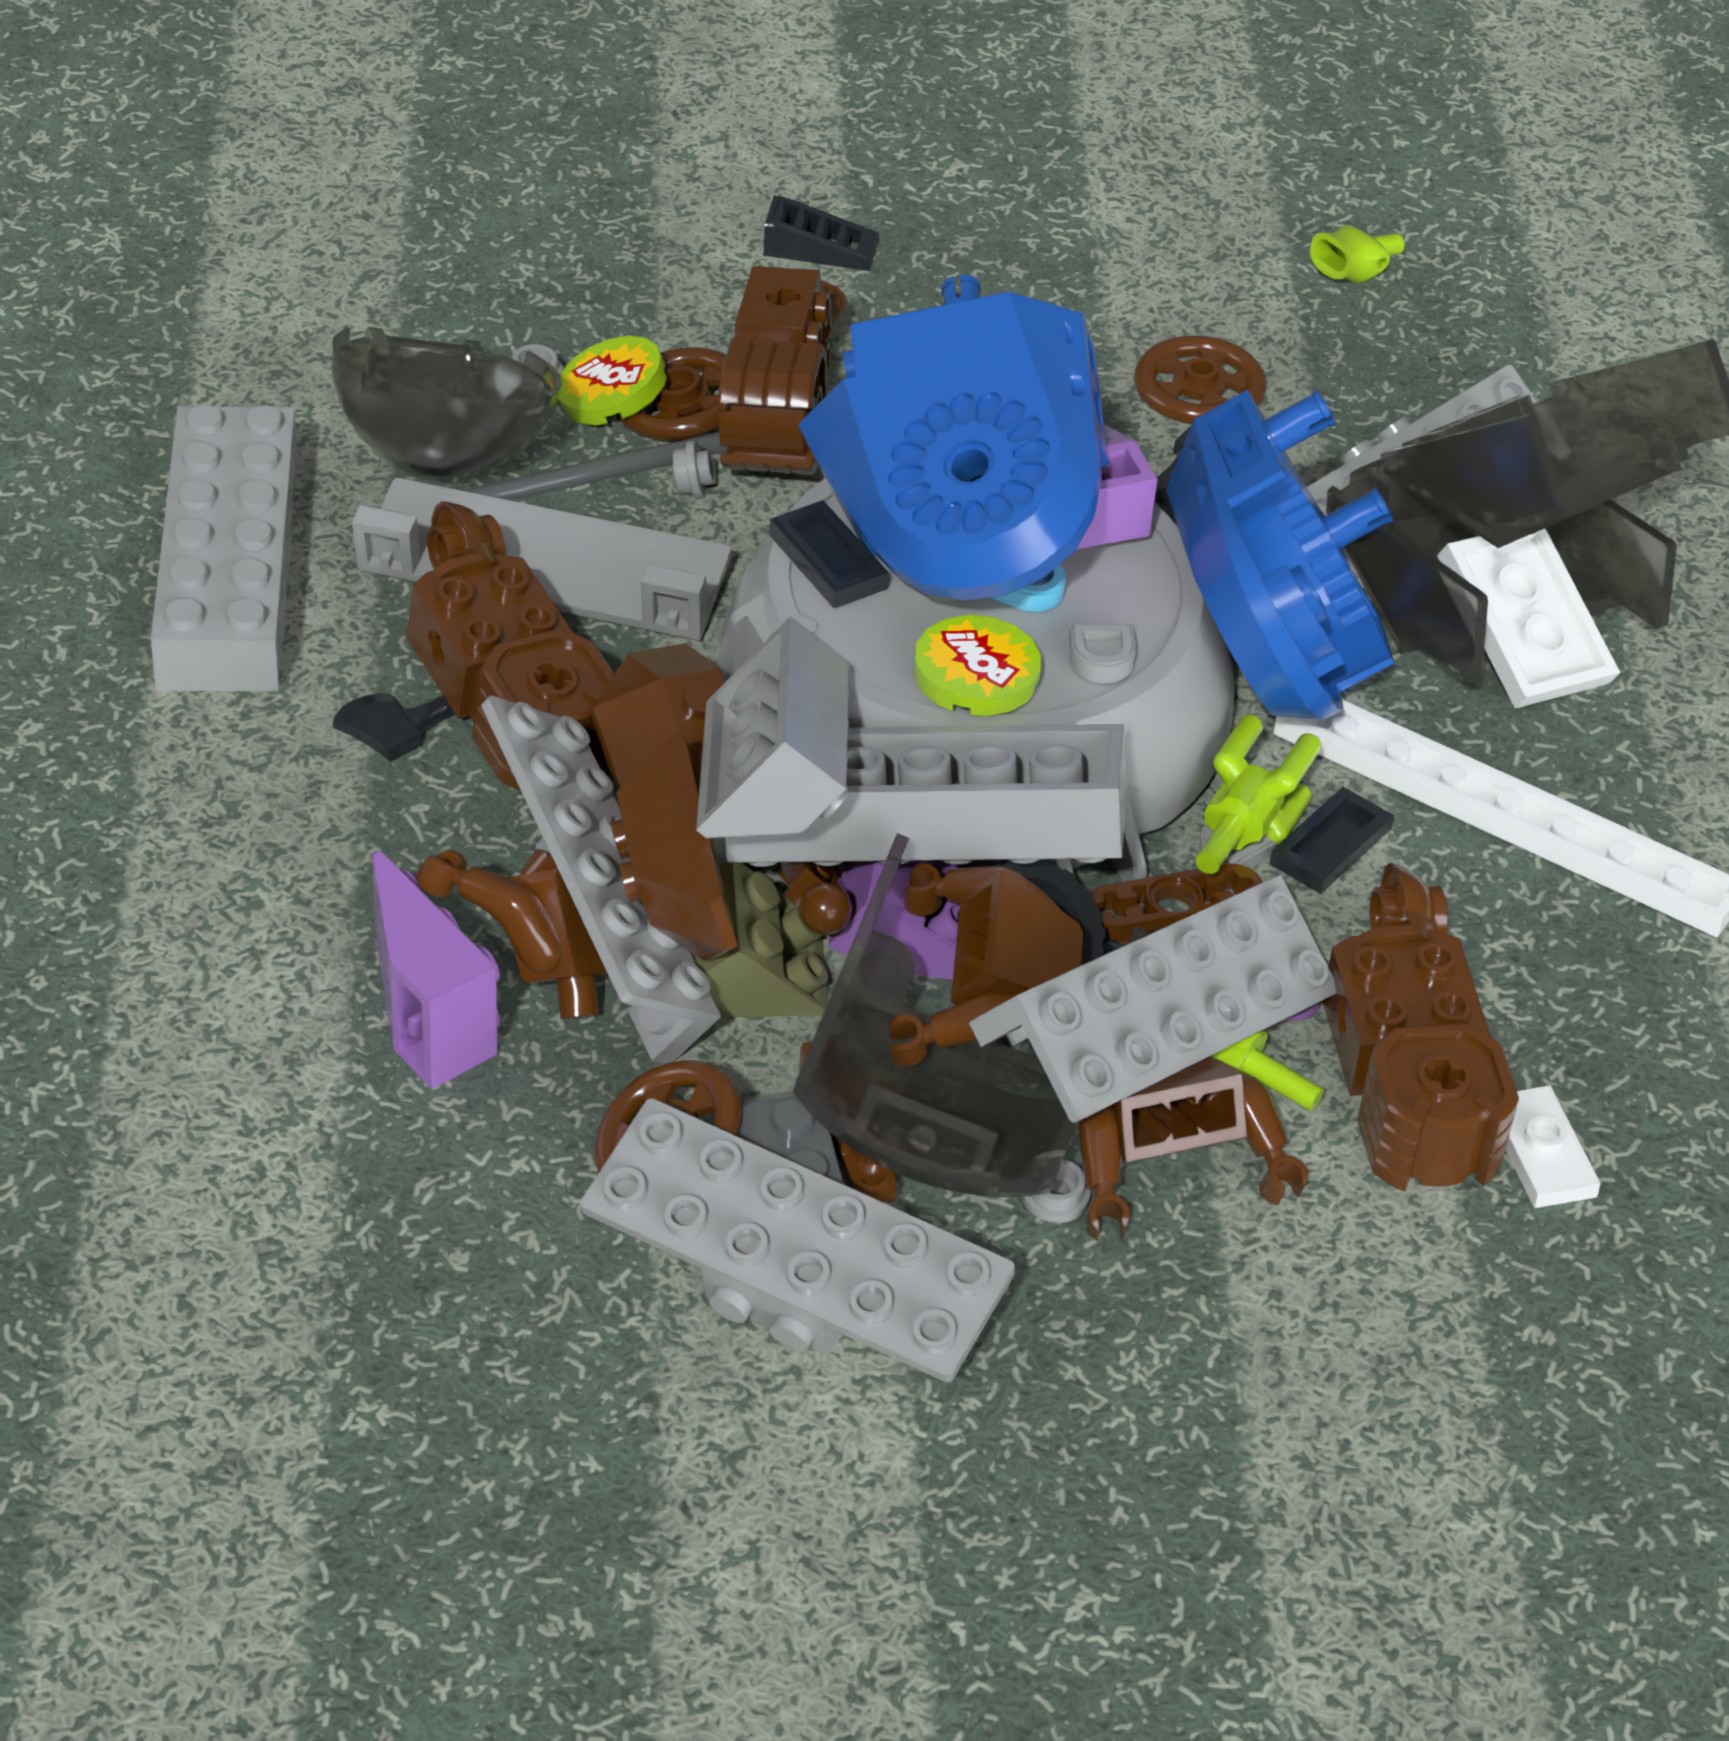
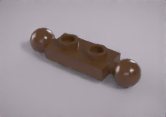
(817, 895)

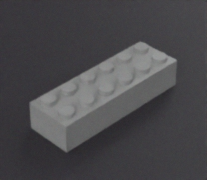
(225, 550)
(967, 798)

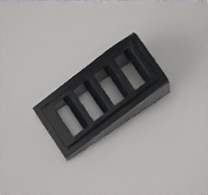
(804, 233)

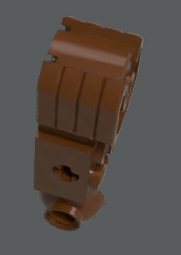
(776, 369)
(495, 632)
(1418, 1043)

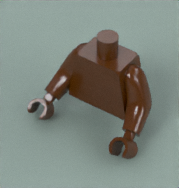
(537, 919)
(1004, 945)
(1183, 1112)

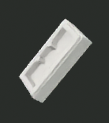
(1548, 1151)

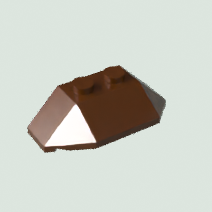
(648, 701)
(669, 860)

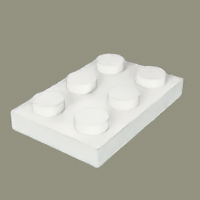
(1535, 618)

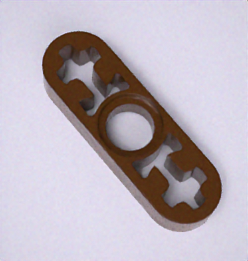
(1184, 886)

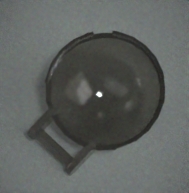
(441, 403)

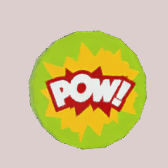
(612, 379)
(977, 665)

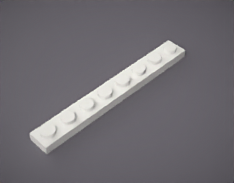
(1521, 814)

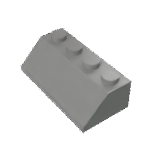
(776, 740)

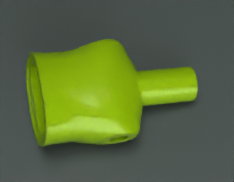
(1353, 253)

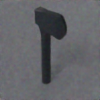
(386, 727)

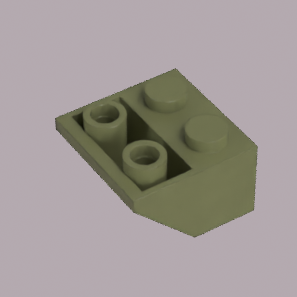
(777, 958)

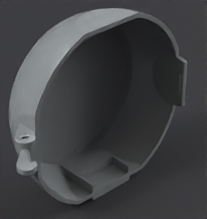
(1171, 703)

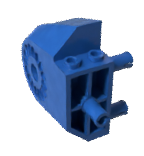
(966, 440)
(1273, 558)

